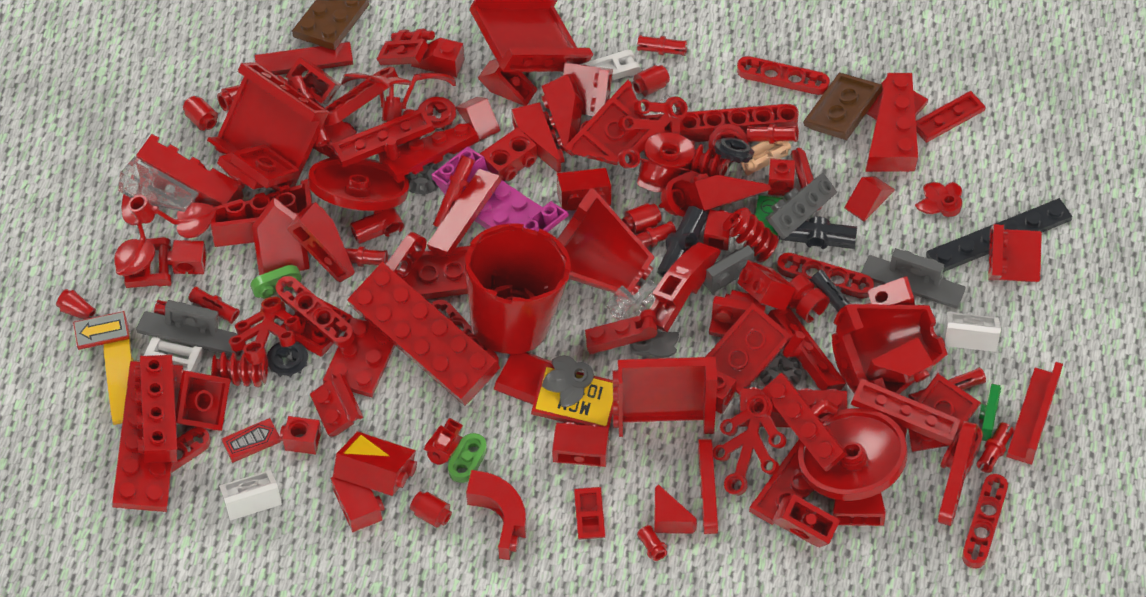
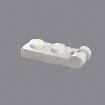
(613, 62)

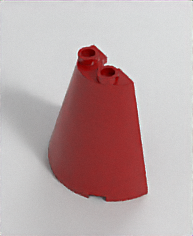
(604, 248)
(875, 329)

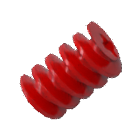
(706, 163)
(751, 231)
(240, 370)

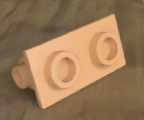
(763, 153)

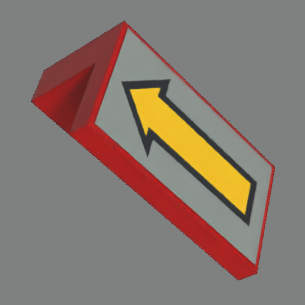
(101, 330)

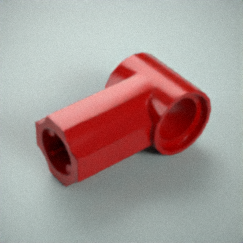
(377, 224)

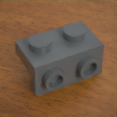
(727, 269)

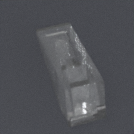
(157, 187)

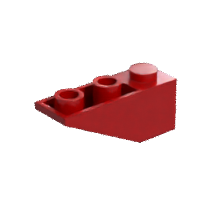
(565, 106)
(534, 124)

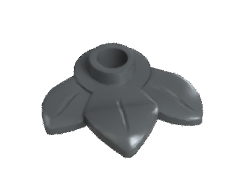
(660, 346)
(564, 379)

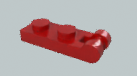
(621, 332)

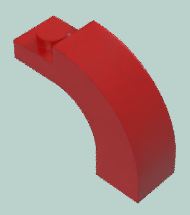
(498, 495)

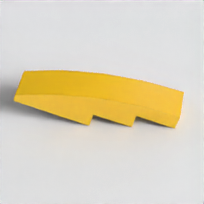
(117, 364)

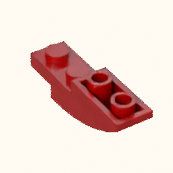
(679, 281)

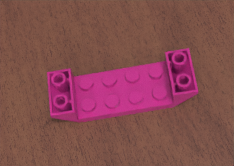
(506, 203)

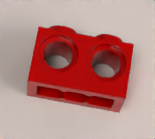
(510, 154)
(766, 285)

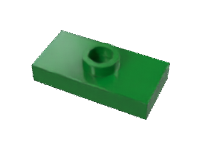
(988, 411)

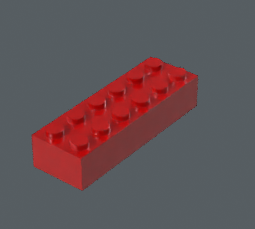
(423, 334)

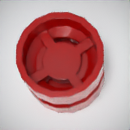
(807, 298)

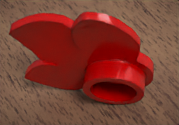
(941, 199)

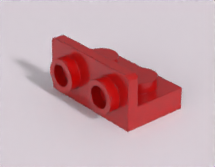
(726, 313)

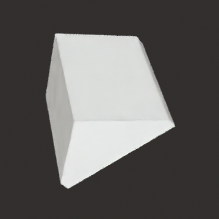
(972, 331)
(250, 495)

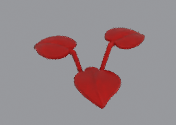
(392, 106)
(137, 255)

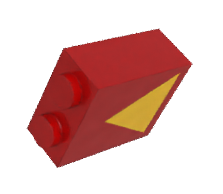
(375, 463)

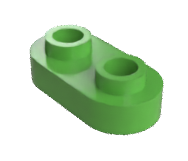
(265, 284)
(466, 459)

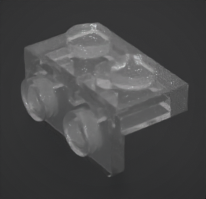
(624, 304)

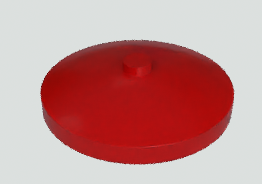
(357, 186)
(873, 457)

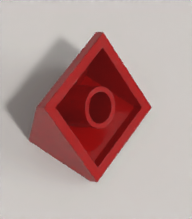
(202, 400)

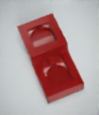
(589, 513)

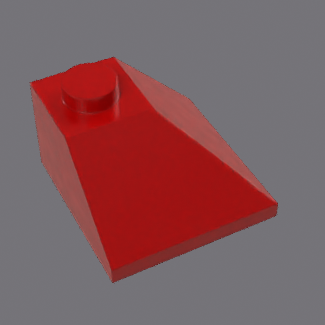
(902, 364)

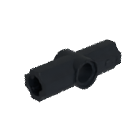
(822, 233)
(683, 238)

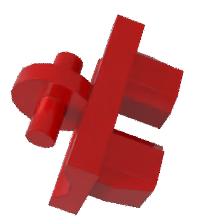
(444, 442)

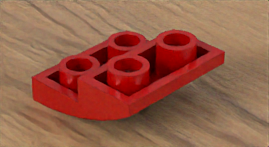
(310, 336)

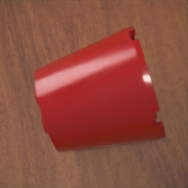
(514, 286)

